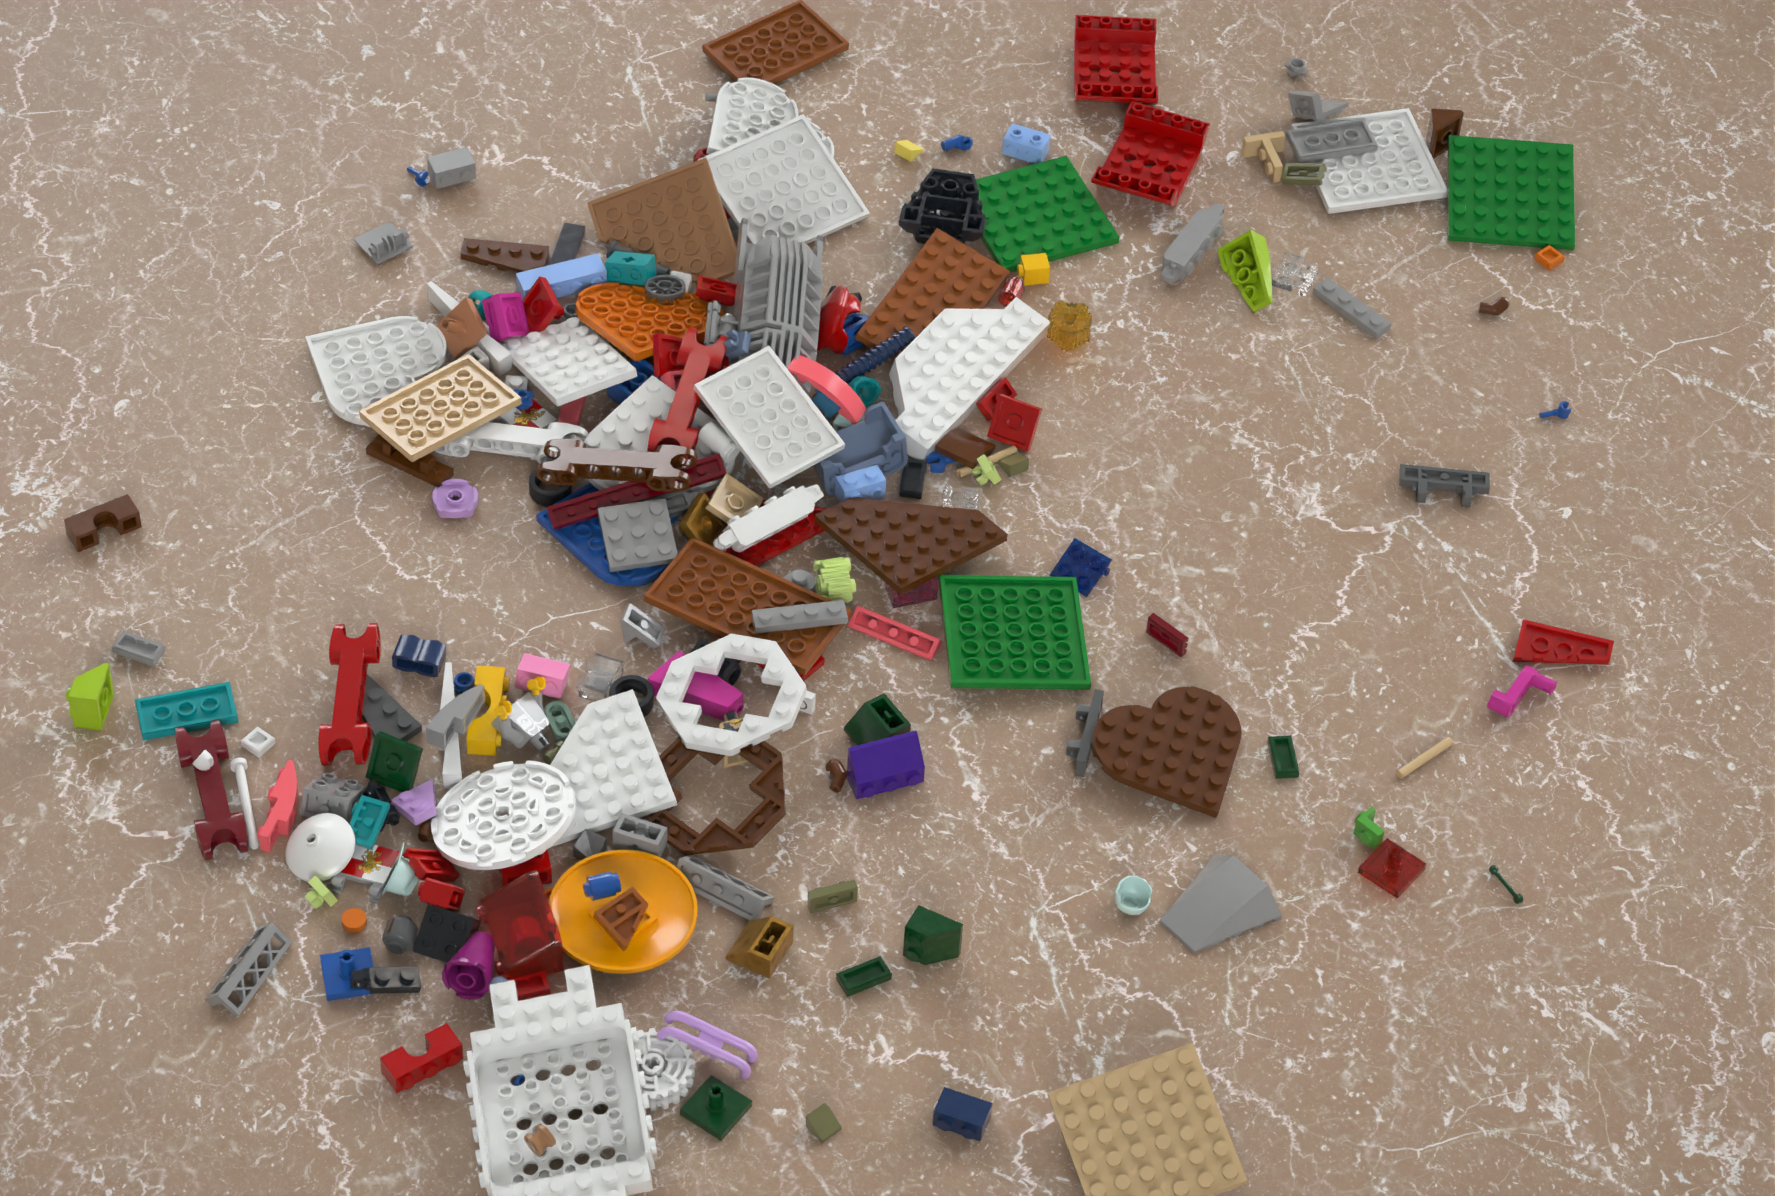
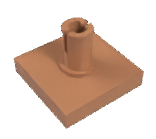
(462, 328)

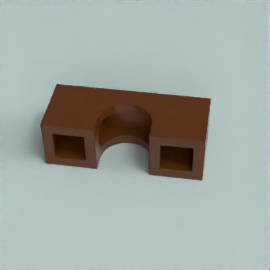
(117, 513)

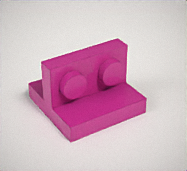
(505, 316)

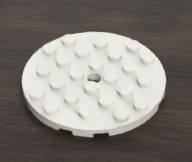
(478, 838)

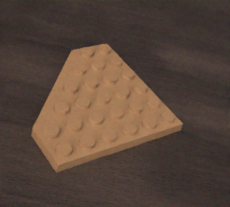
(673, 218)

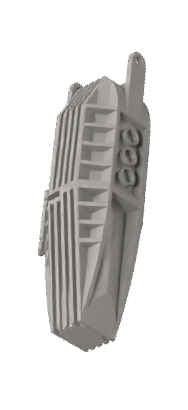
(773, 300)

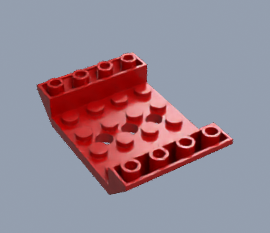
(1115, 46)
(1157, 140)

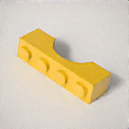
(481, 734)

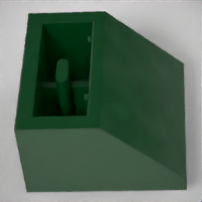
(876, 721)

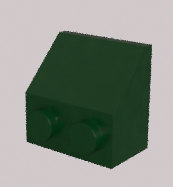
(931, 937)

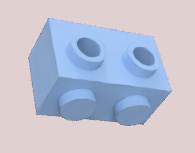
(1026, 144)
(863, 483)

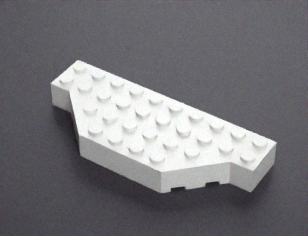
(955, 365)

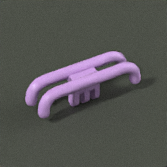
(709, 1041)

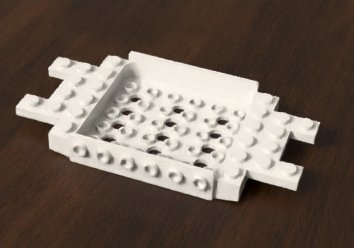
(548, 1036)

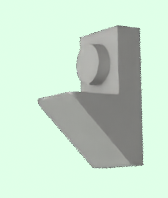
(639, 625)

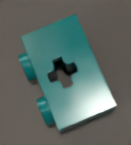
(630, 267)

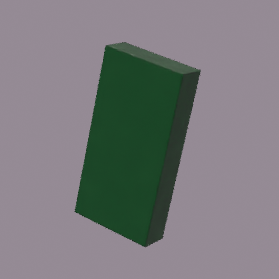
(1283, 757)
(863, 976)

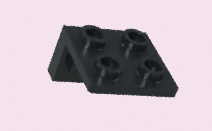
(443, 933)

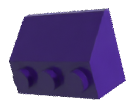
(885, 765)

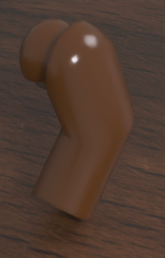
(1494, 308)
(839, 774)

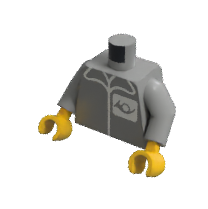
(525, 718)

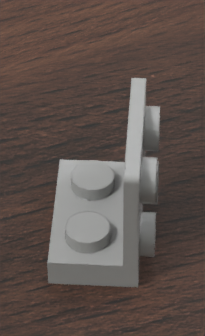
(1310, 106)
(330, 795)

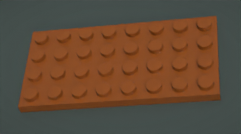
(938, 278)
(721, 592)

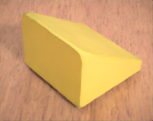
(907, 150)

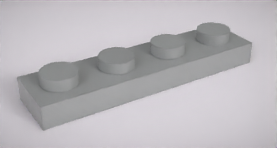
(1352, 308)
(799, 616)

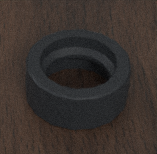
(543, 497)
(638, 684)

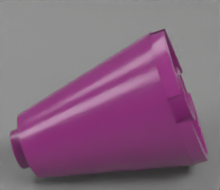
(471, 967)

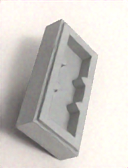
(138, 648)

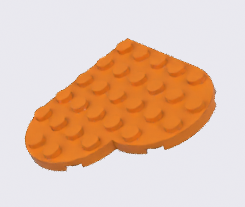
(631, 318)

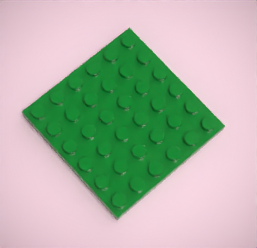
(1511, 192)
(1041, 212)
(1014, 632)

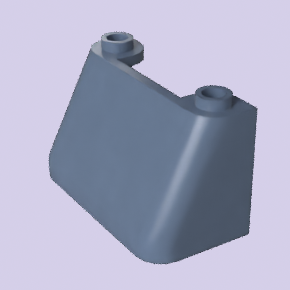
(867, 444)

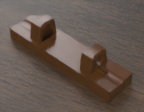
(424, 468)

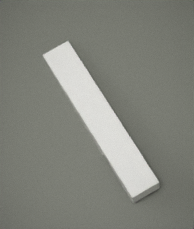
(499, 357)
(452, 764)

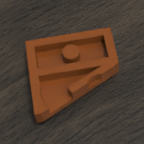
(622, 916)

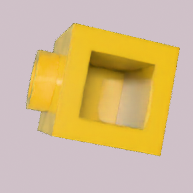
(1034, 269)

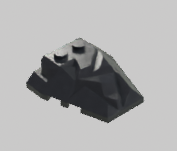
(945, 202)

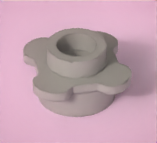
(1296, 67)

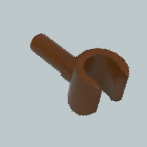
(425, 833)

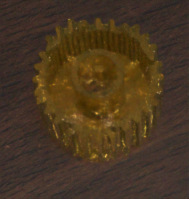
(1069, 325)

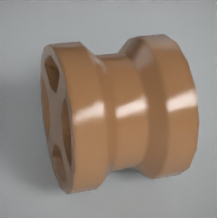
(539, 1140)

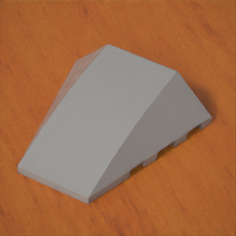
(1220, 905)

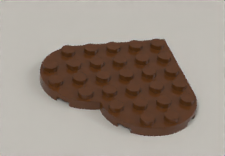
(1174, 749)

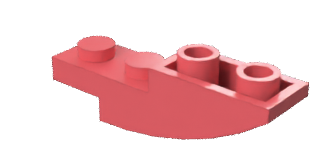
(283, 807)

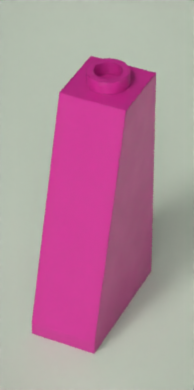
(705, 689)

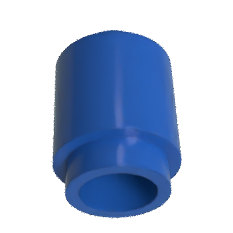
(602, 886)

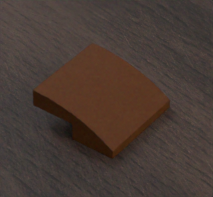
(964, 447)

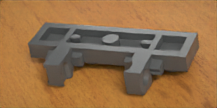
(1428, 478)

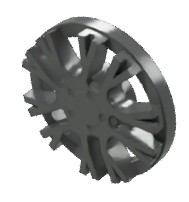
(664, 287)

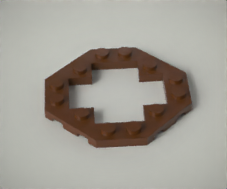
(718, 835)

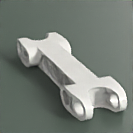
(512, 440)

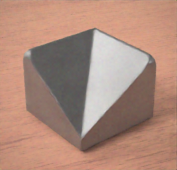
(589, 844)

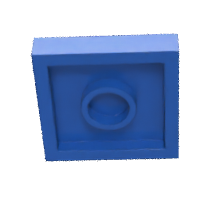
(337, 971)

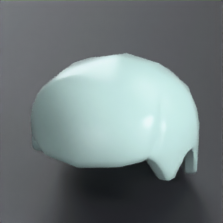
(1133, 895)

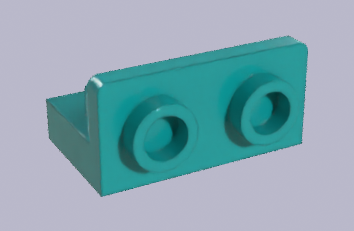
(368, 820)

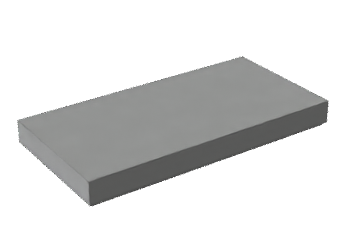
(1331, 140)

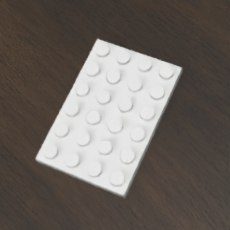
(569, 361)
(769, 417)

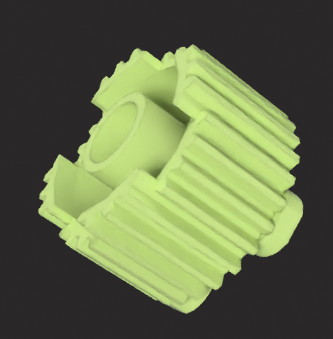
(834, 579)

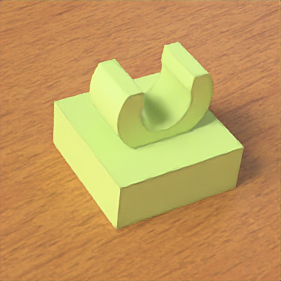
(987, 470)
(319, 894)

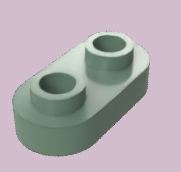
(563, 723)

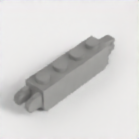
(1192, 244)

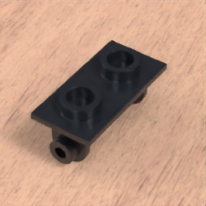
(379, 792)

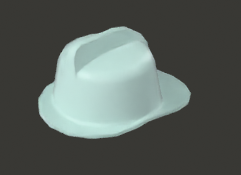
(403, 877)

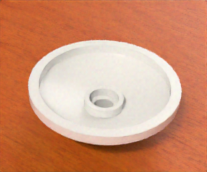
(327, 853)

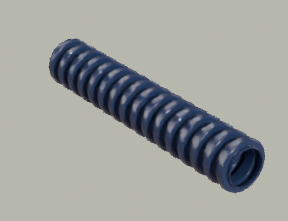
(877, 355)

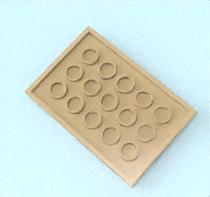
(440, 407)

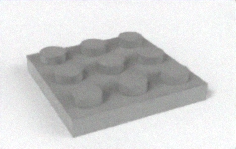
(637, 535)

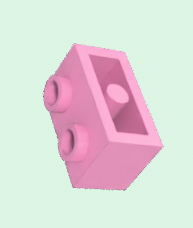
(554, 672)

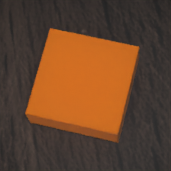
(1549, 257)

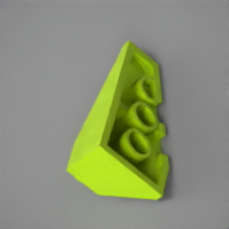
(1249, 267)

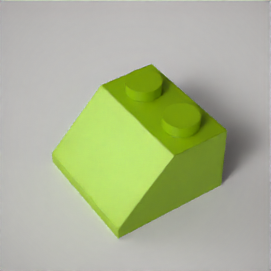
(91, 697)

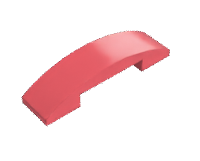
(830, 385)

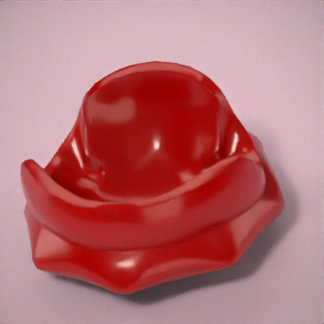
(832, 316)

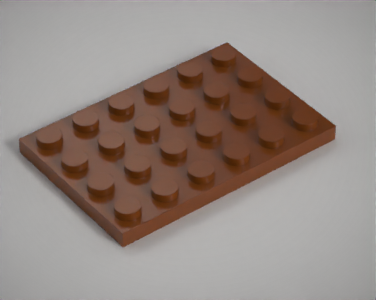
(776, 45)

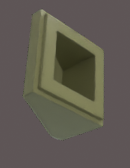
(1014, 464)
(822, 1123)

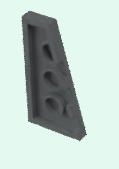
(387, 714)

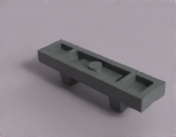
(1082, 749)

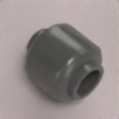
(399, 934)

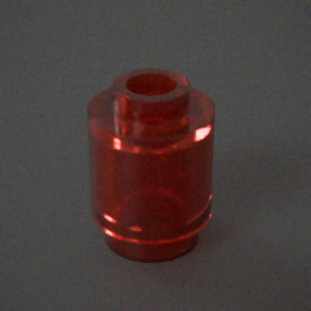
(1012, 288)

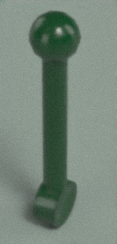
(1518, 898)

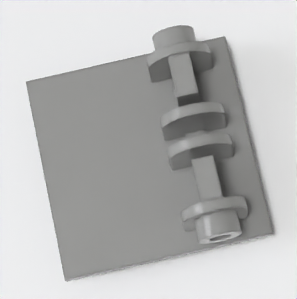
(384, 242)

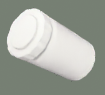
(718, 441)

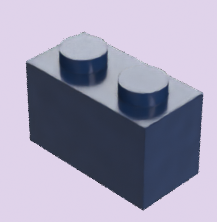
(962, 1114)

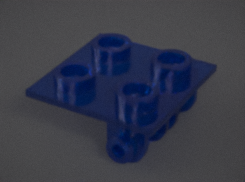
(1084, 564)

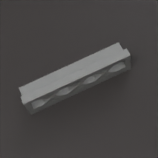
(724, 888)
(246, 959)

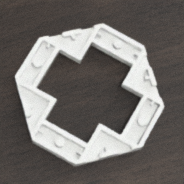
(753, 728)

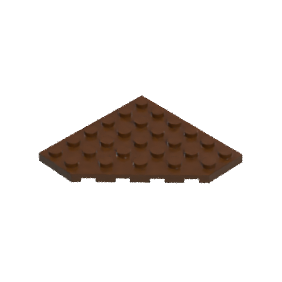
(909, 540)

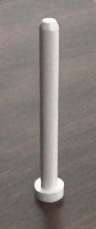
(239, 766)

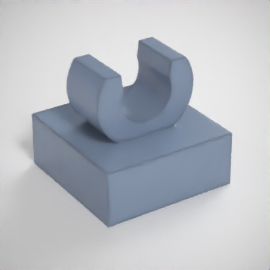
(737, 343)

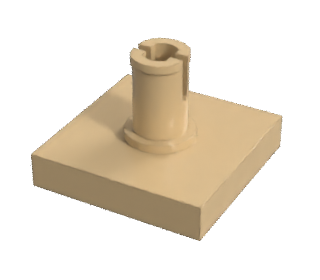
(732, 499)

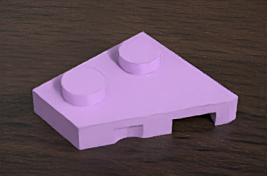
(417, 803)

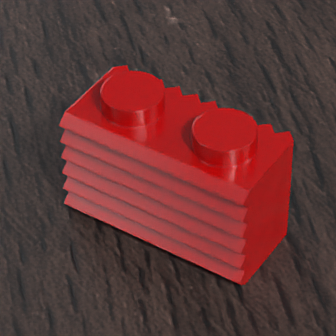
(441, 894)

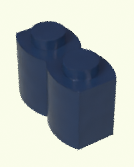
(419, 655)

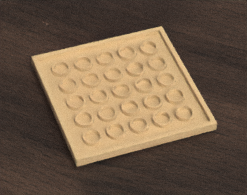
(1148, 1130)

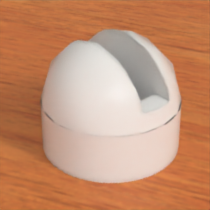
(204, 761)

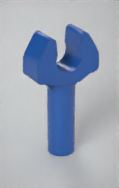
(939, 462)

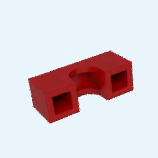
(406, 1070)

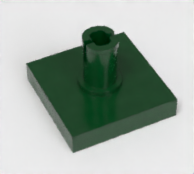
(393, 762)
(716, 1107)

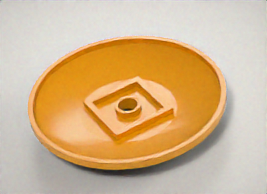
(662, 931)

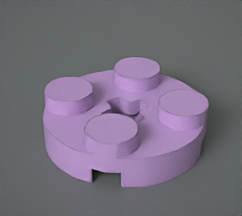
(450, 508)

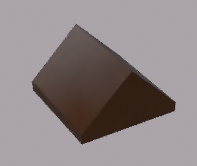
(1441, 125)

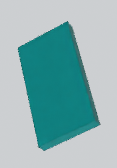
(187, 709)

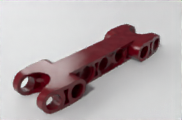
(219, 824)

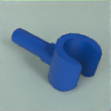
(421, 176)
(1561, 412)

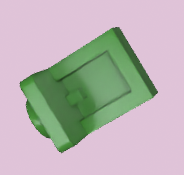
(1367, 830)

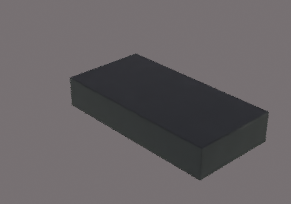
(913, 479)

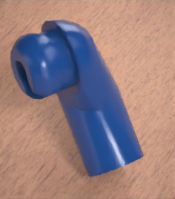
(959, 142)

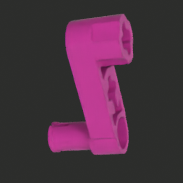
(1528, 677)

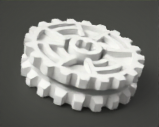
(665, 1067)

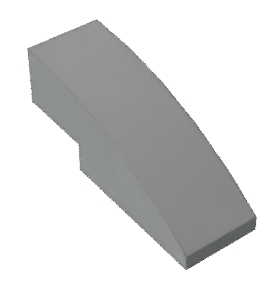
(455, 717)

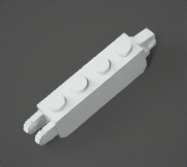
(769, 519)

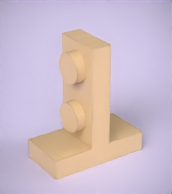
(1266, 148)

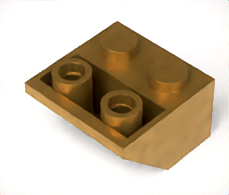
(762, 945)

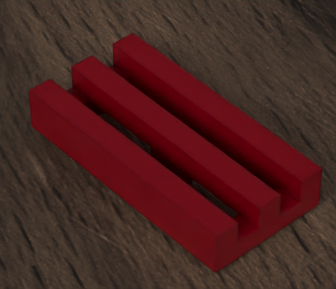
(1167, 634)

